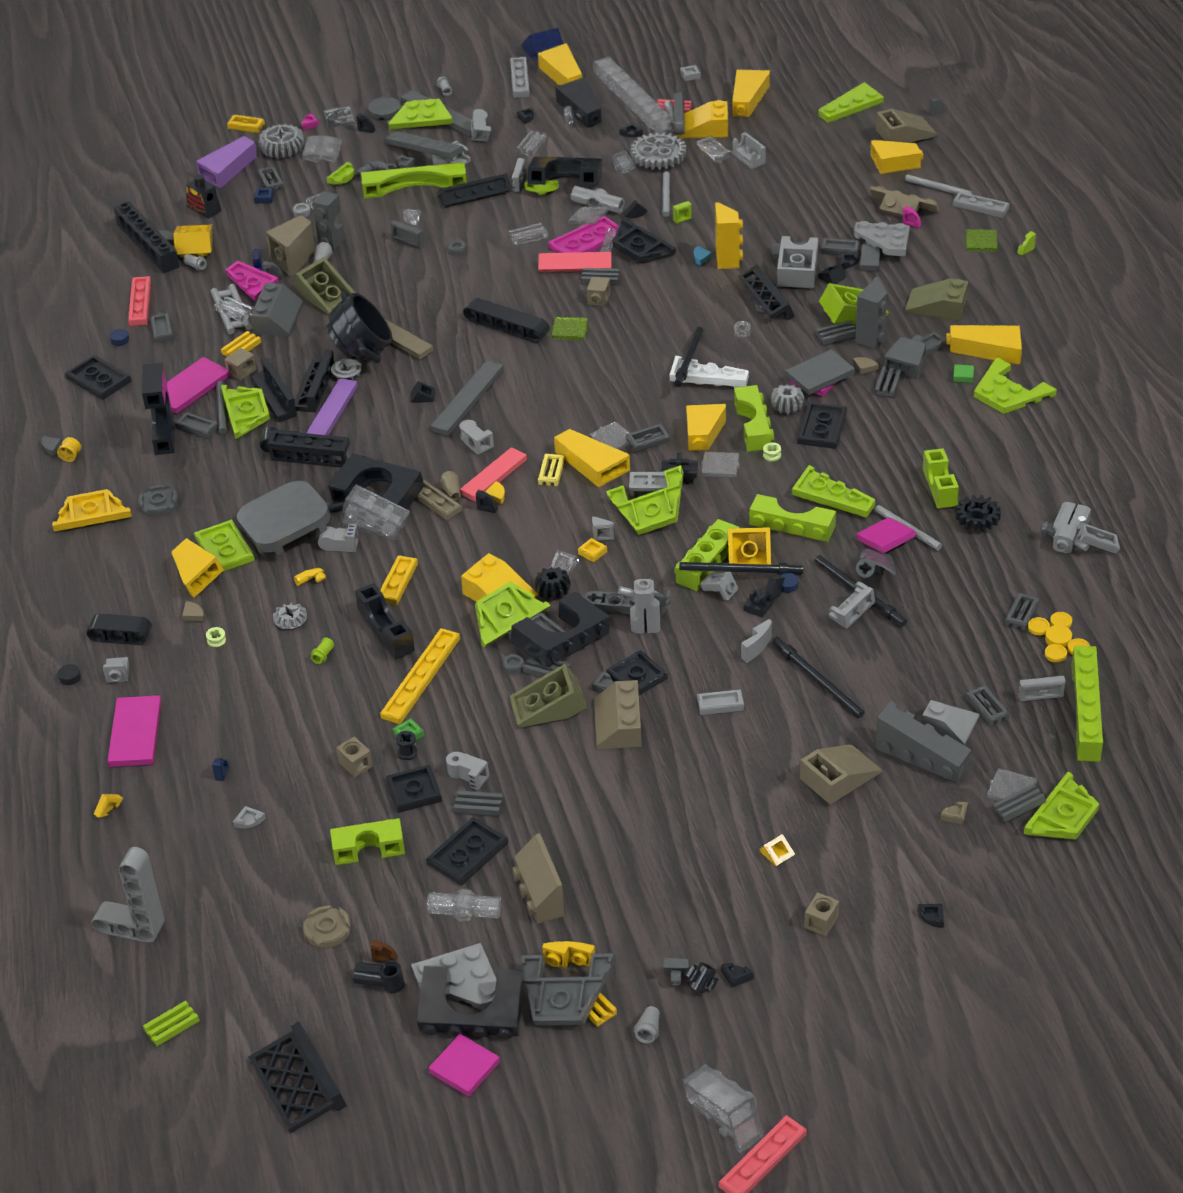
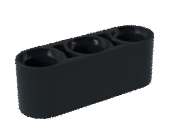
(119, 629)

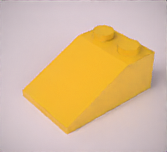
(707, 121)
(193, 240)
(488, 576)

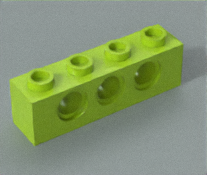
(708, 549)

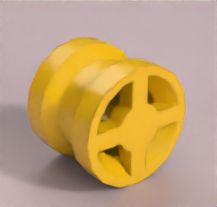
(69, 449)

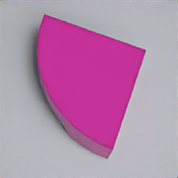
(309, 122)
(910, 217)

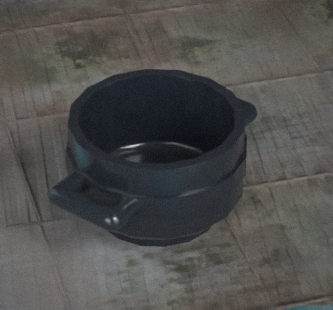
(358, 328)

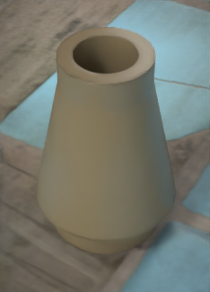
(450, 483)

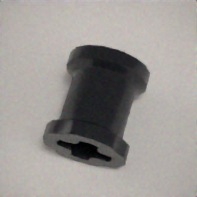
(407, 745)

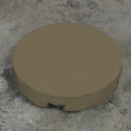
(326, 926)

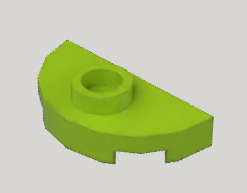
(341, 175)
(542, 189)

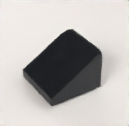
(832, 274)
(422, 393)

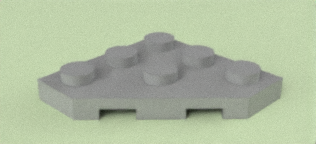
(889, 237)
(470, 975)

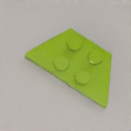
(421, 114)
(245, 408)
(504, 608)
(1064, 812)

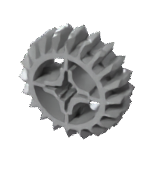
(281, 141)

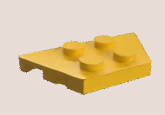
(90, 509)

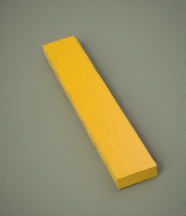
(420, 676)

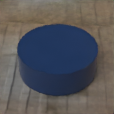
(119, 337)
(790, 583)

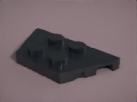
(640, 243)

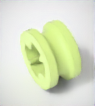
(772, 452)
(215, 642)

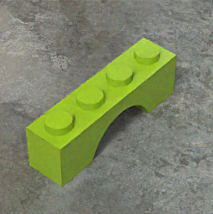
(750, 404)
(814, 524)

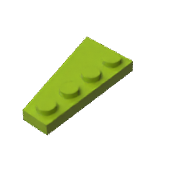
(851, 102)
(825, 491)

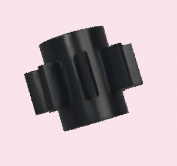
(702, 977)

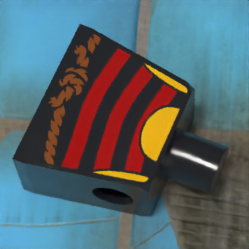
(202, 197)

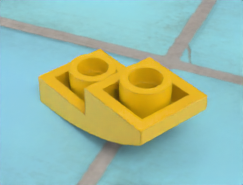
(561, 953)

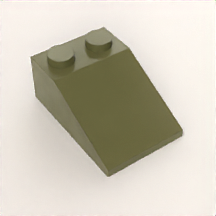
(321, 285)
(939, 300)
(549, 698)

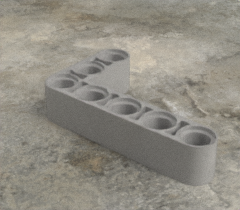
(143, 914)

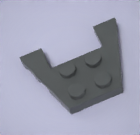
(564, 998)

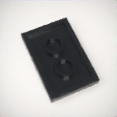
(98, 377)
(822, 425)
(467, 851)

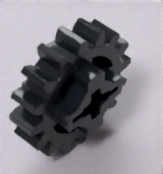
(978, 513)

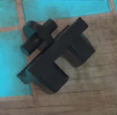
(689, 467)

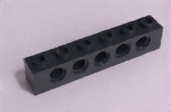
(146, 237)

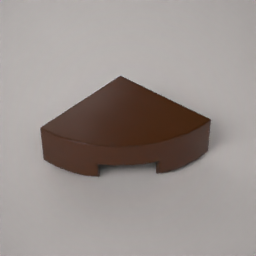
(382, 952)

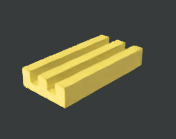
(550, 479)

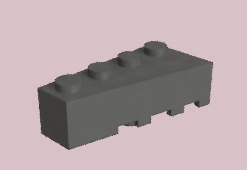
(920, 744)

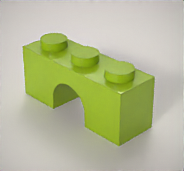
(942, 485)
(381, 834)

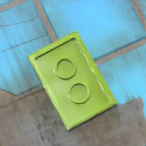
(226, 544)

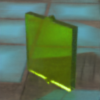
(981, 240)
(569, 328)

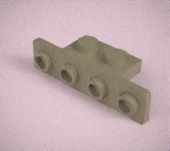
(895, 201)

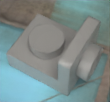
(720, 582)
(116, 669)

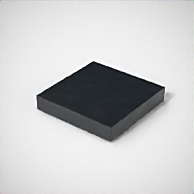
(639, 668)
(414, 788)

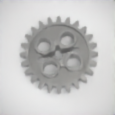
(658, 150)

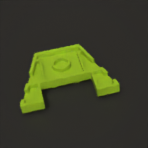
(1005, 394)
(652, 509)

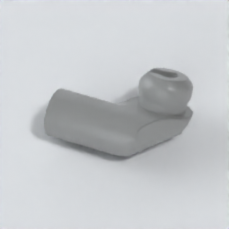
(669, 108)

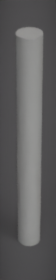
(935, 185)
(666, 194)
(919, 534)

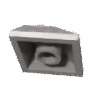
(950, 720)

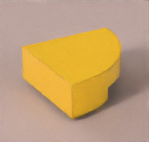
(497, 491)
(106, 803)

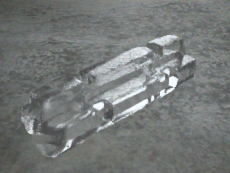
(608, 240)

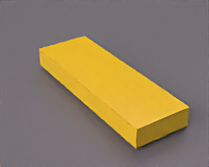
(398, 579)

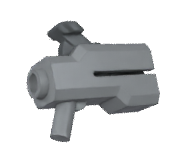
(1065, 526)
(647, 605)

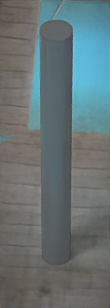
(221, 409)

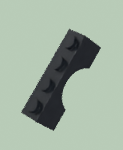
(394, 634)

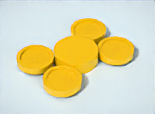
(1057, 636)

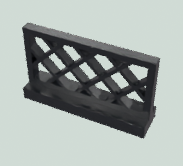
(317, 1072)

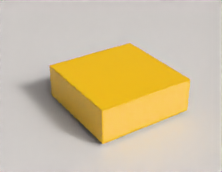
(592, 550)

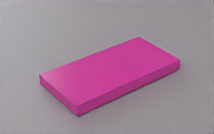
(583, 239)
(194, 383)
(134, 731)

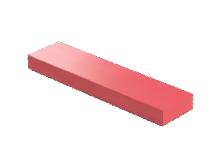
(573, 261)
(139, 301)
(494, 472)
(763, 1157)

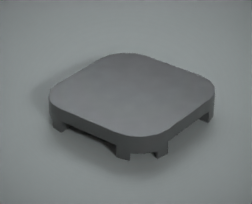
(283, 516)

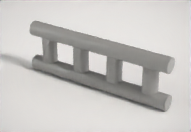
(230, 326)

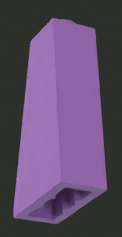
(227, 161)

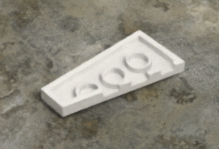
(711, 374)

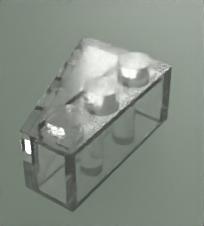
(373, 514)
(725, 1103)

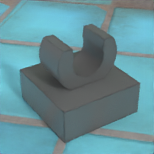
(676, 968)

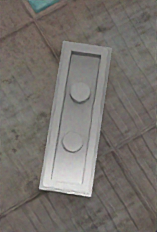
(981, 204)

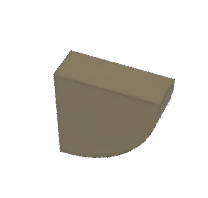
(865, 365)
(192, 612)
(955, 813)

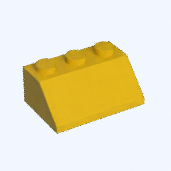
(727, 237)

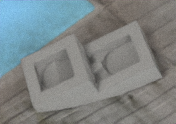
(757, 643)

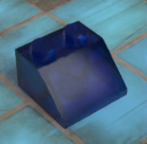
(542, 41)

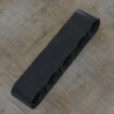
(506, 320)

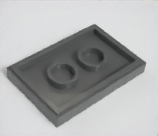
(819, 372)

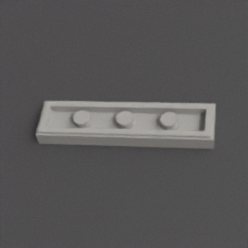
(519, 77)

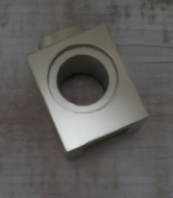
(598, 291)
(240, 364)
(354, 757)
(821, 914)

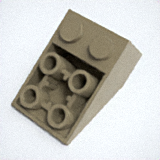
(902, 126)
(836, 771)

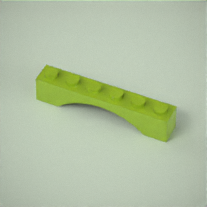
(385, 181)
(1088, 709)

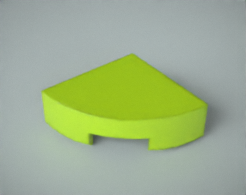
(1028, 245)

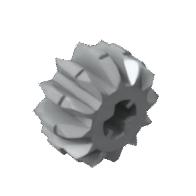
(787, 399)

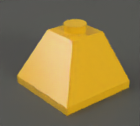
(749, 546)

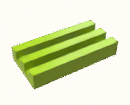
(169, 1021)

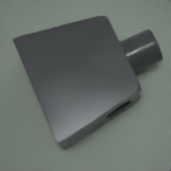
(907, 355)

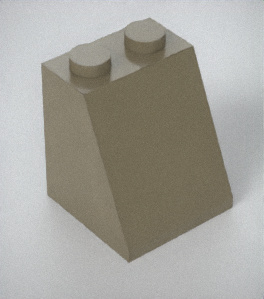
(291, 244)

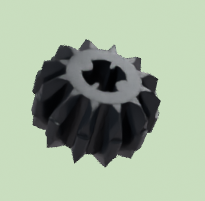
(552, 583)

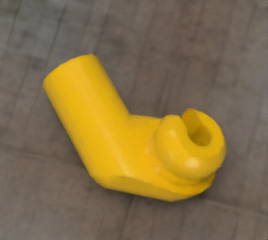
(307, 575)

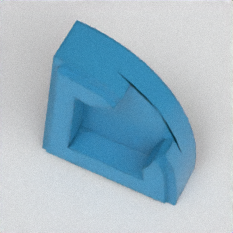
(701, 255)

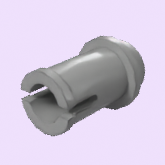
(443, 84)
(198, 263)

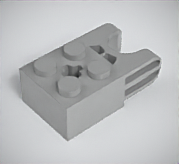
(797, 263)

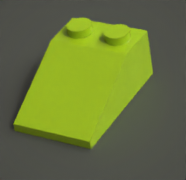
(841, 303)

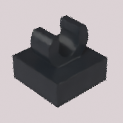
(758, 604)

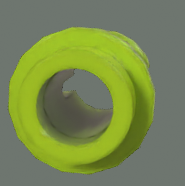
(319, 654)

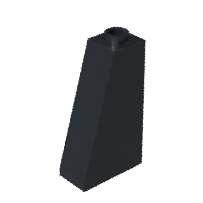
(582, 99)

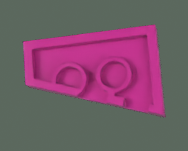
(249, 278)

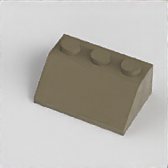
(618, 716)
(539, 881)

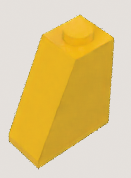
(895, 156)
(704, 424)
(195, 566)

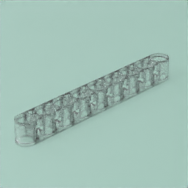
(633, 96)

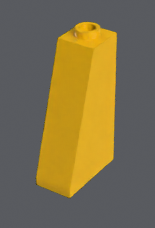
(559, 64)
(749, 90)
(986, 342)
(592, 458)

